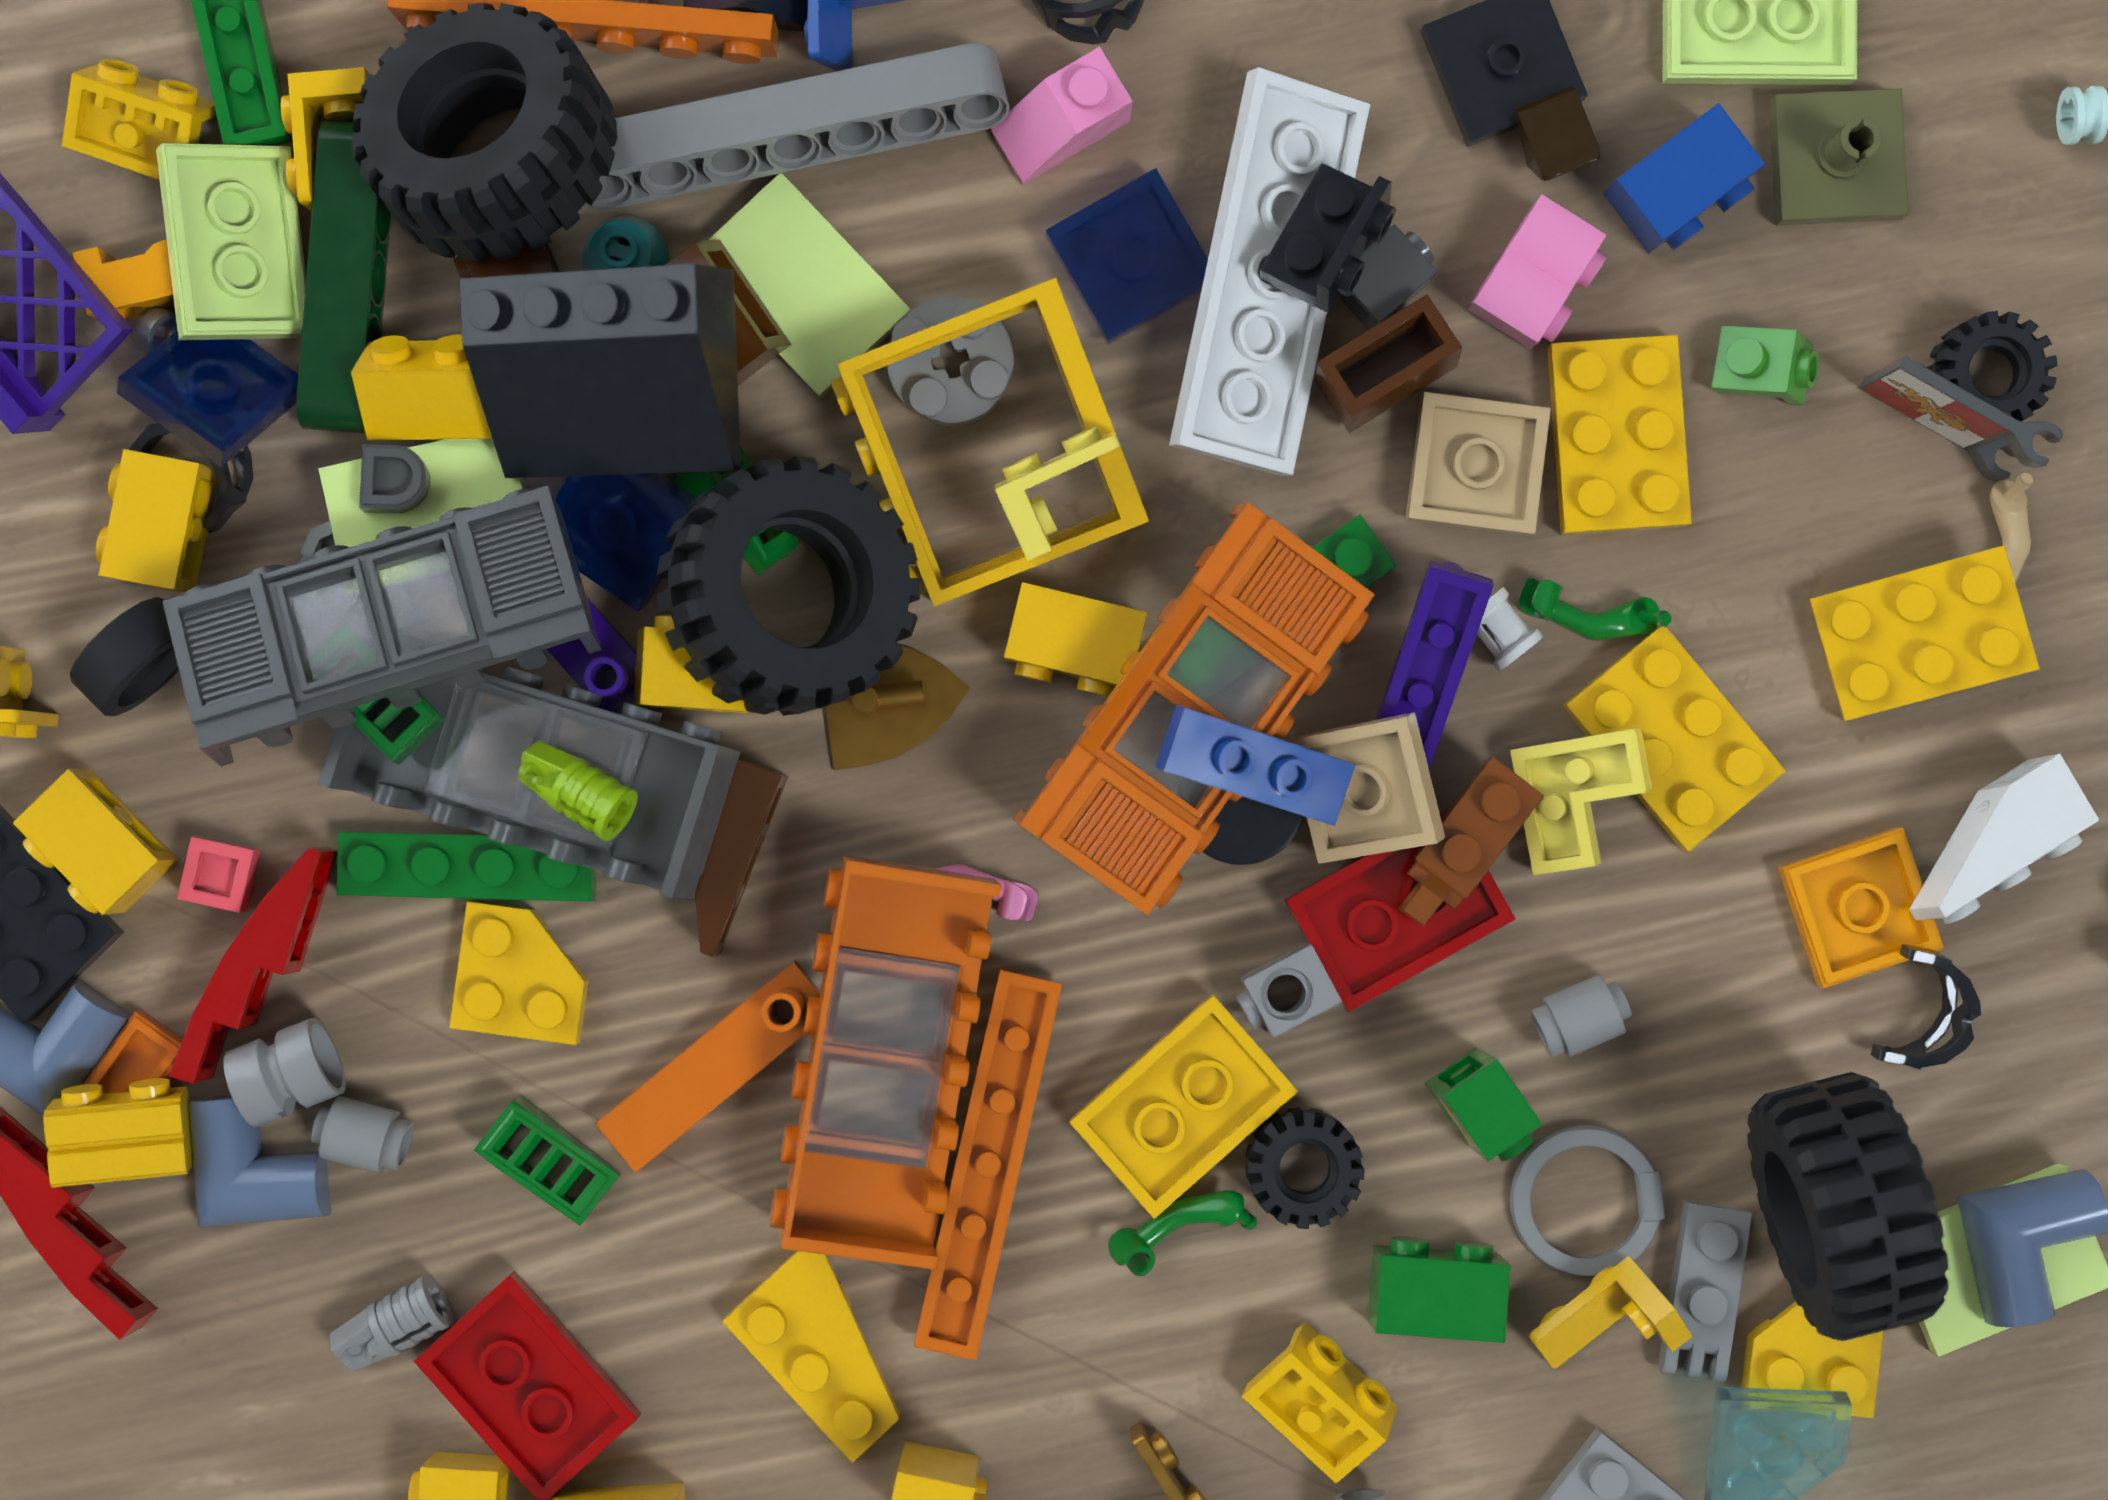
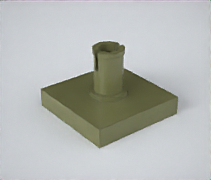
(1838, 157)

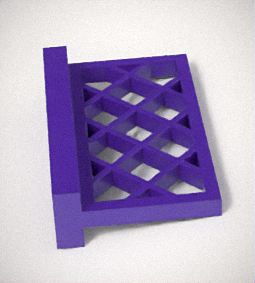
(23, 399)

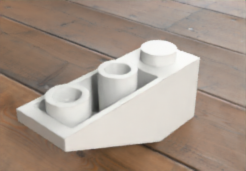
(2005, 829)

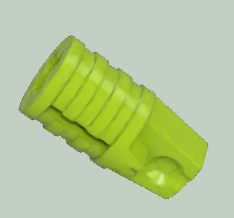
(578, 790)

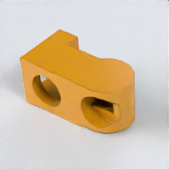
(130, 282)

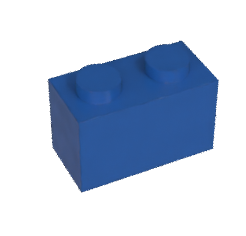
(1684, 179)

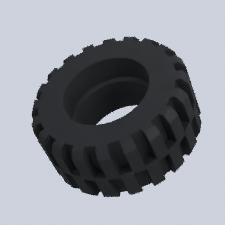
(447, 84)
(861, 556)
(1847, 1206)

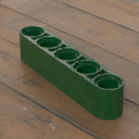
(341, 283)

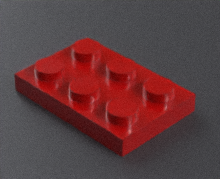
(1369, 941)
(527, 1387)

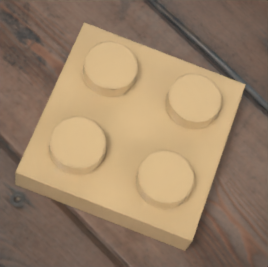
(1478, 464)
(1389, 793)

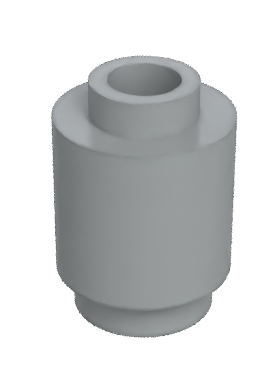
(1581, 1016)
(362, 1135)

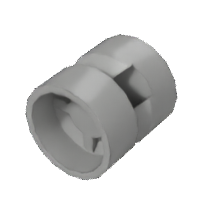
(272, 1077)

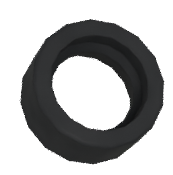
(127, 659)

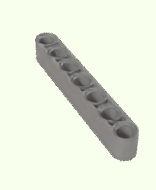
(804, 124)

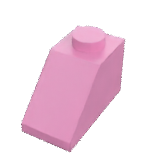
(1063, 116)

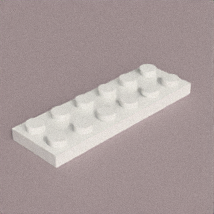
(1251, 341)

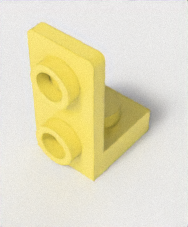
(1031, 517)

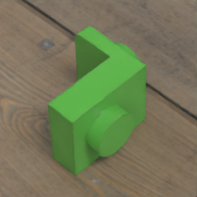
(1765, 363)

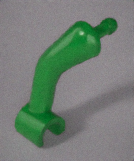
(1629, 619)
(1134, 1246)

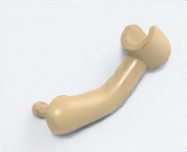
(2011, 516)

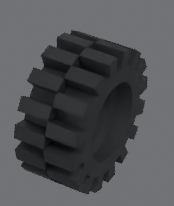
(2016, 343)
(1315, 1205)

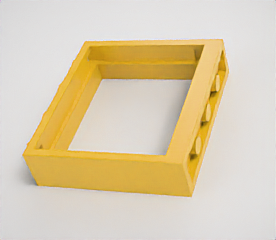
(1086, 400)

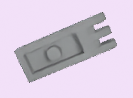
(1707, 1285)

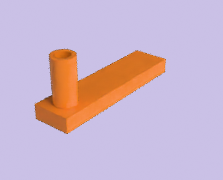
(710, 1069)

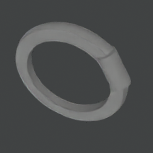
(1647, 1192)

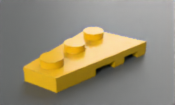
(813, 1347)

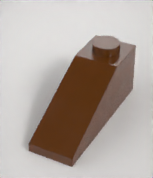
(734, 851)

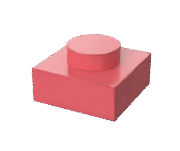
(218, 874)

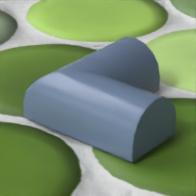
(63, 1054)
(240, 1183)
(2006, 1236)

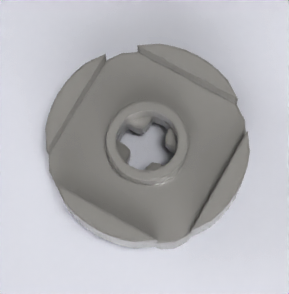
(981, 380)

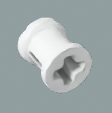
(1505, 631)

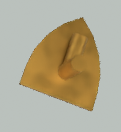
(895, 712)

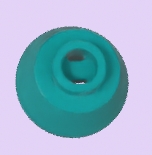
(606, 242)

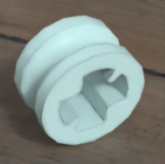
(2082, 115)

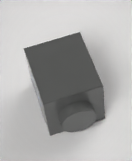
(1391, 276)

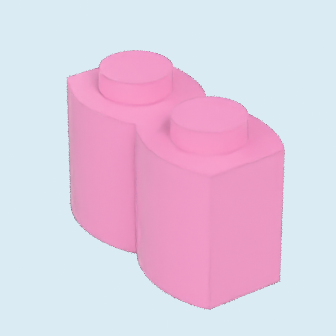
(1538, 272)

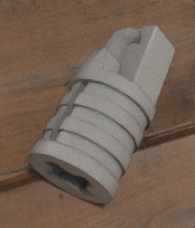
(393, 1324)

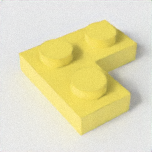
(1570, 777)

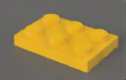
(1619, 435)
(1924, 633)
(1695, 743)
(1183, 1106)

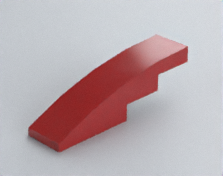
(268, 943)
(65, 1234)

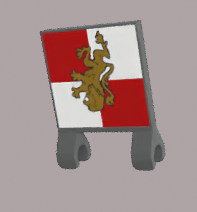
(1959, 416)

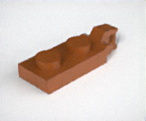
(1475, 835)

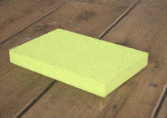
(1760, 42)
(232, 241)
(810, 282)
(460, 476)
(2072, 1272)

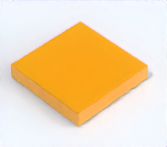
(1856, 906)

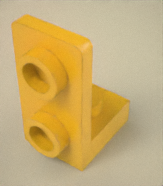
(311, 95)
(1610, 1296)

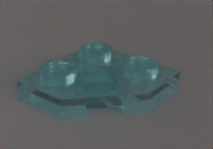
(1775, 1442)

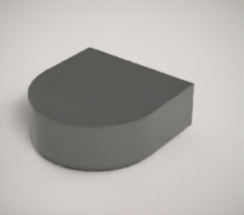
(392, 479)

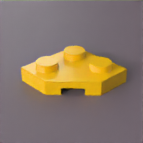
(516, 978)
(1796, 1357)

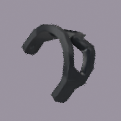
(1111, 18)
(228, 497)
(1960, 1017)

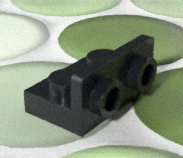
(1327, 236)

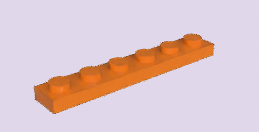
(622, 25)
(988, 1164)

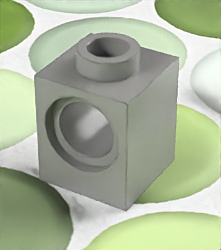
(1316, 990)

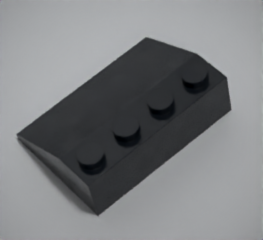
(606, 369)

